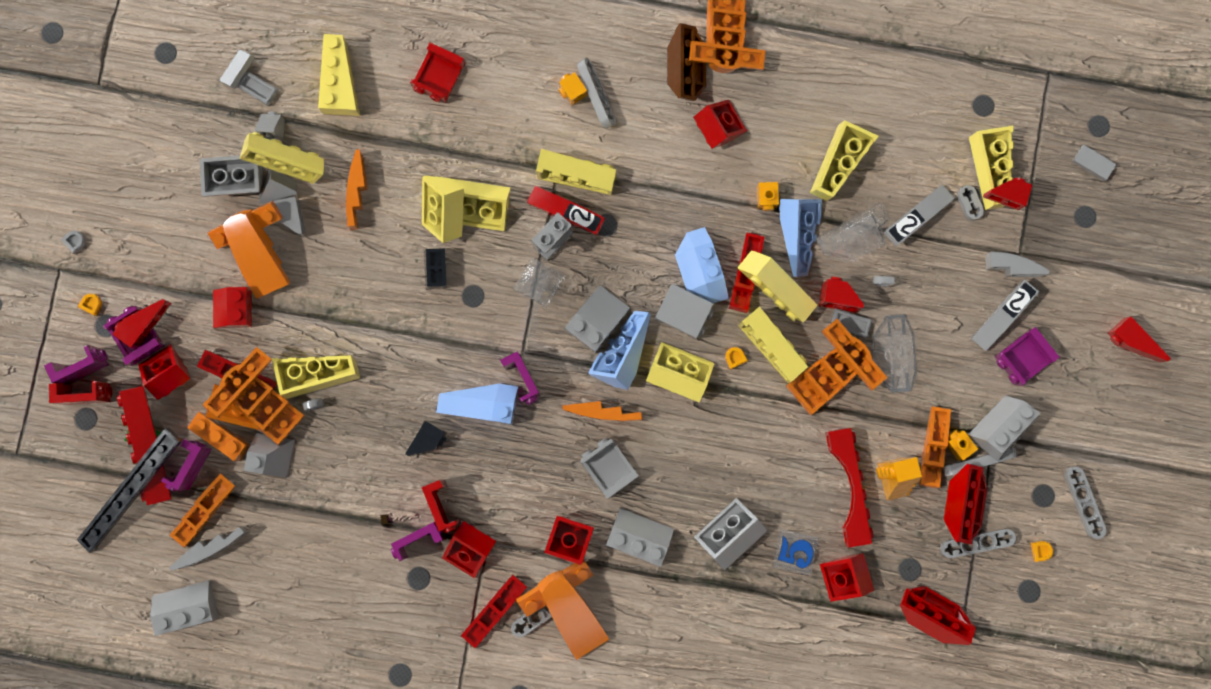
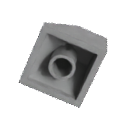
(268, 457)

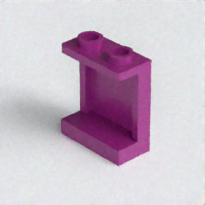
(148, 347)
(1026, 356)
(516, 359)
(61, 374)
(189, 471)
(398, 546)

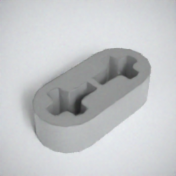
(974, 201)

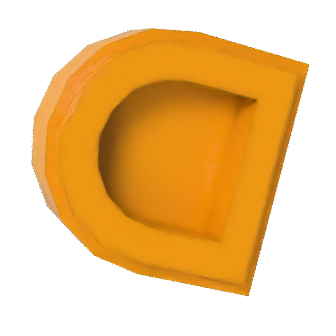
(91, 303)
(735, 357)
(1041, 551)

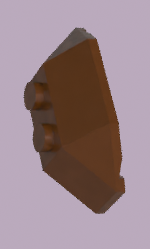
(684, 77)

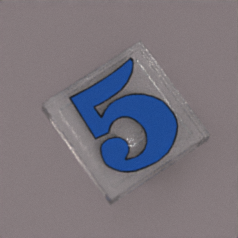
(795, 552)

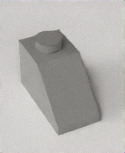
(271, 126)
(292, 214)

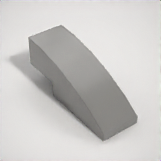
(1014, 265)

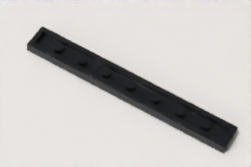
(129, 490)

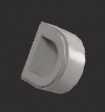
(74, 241)
(883, 281)
(313, 404)

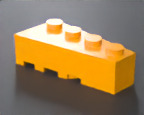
(899, 476)

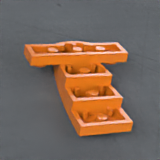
(725, 39)
(253, 248)
(835, 369)
(255, 398)
(568, 608)

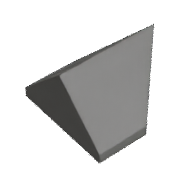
(277, 187)

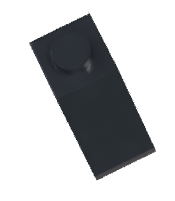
(427, 440)

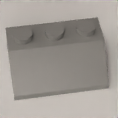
(229, 176)
(1004, 426)
(730, 533)
(640, 537)
(183, 608)

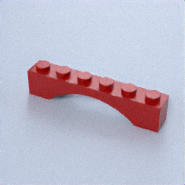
(856, 527)

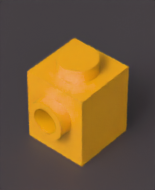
(572, 88)
(767, 195)
(961, 445)

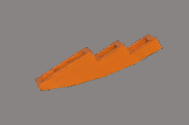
(356, 183)
(595, 411)
(934, 447)
(202, 511)

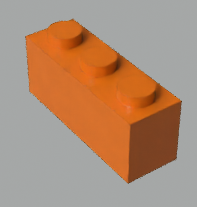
(219, 436)

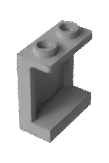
(552, 236)
(684, 311)
(608, 467)

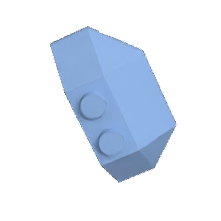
(701, 267)

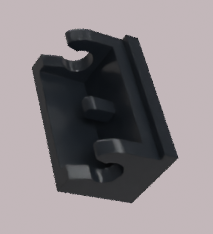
(435, 268)

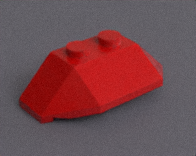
(966, 503)
(937, 616)

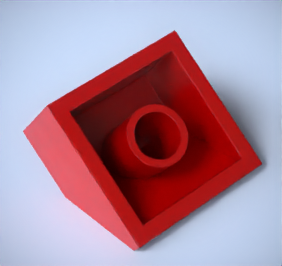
(719, 123)
(839, 295)
(232, 307)
(163, 372)
(569, 540)
(468, 549)
(847, 577)

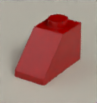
(1011, 193)

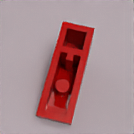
(137, 326)
(1133, 337)

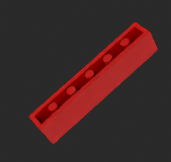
(141, 437)

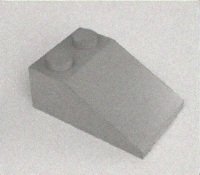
(597, 319)

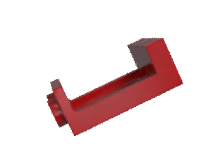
(438, 73)
(62, 394)
(436, 507)

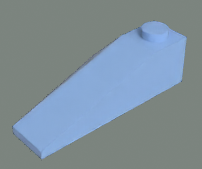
(798, 224)
(621, 359)
(484, 403)

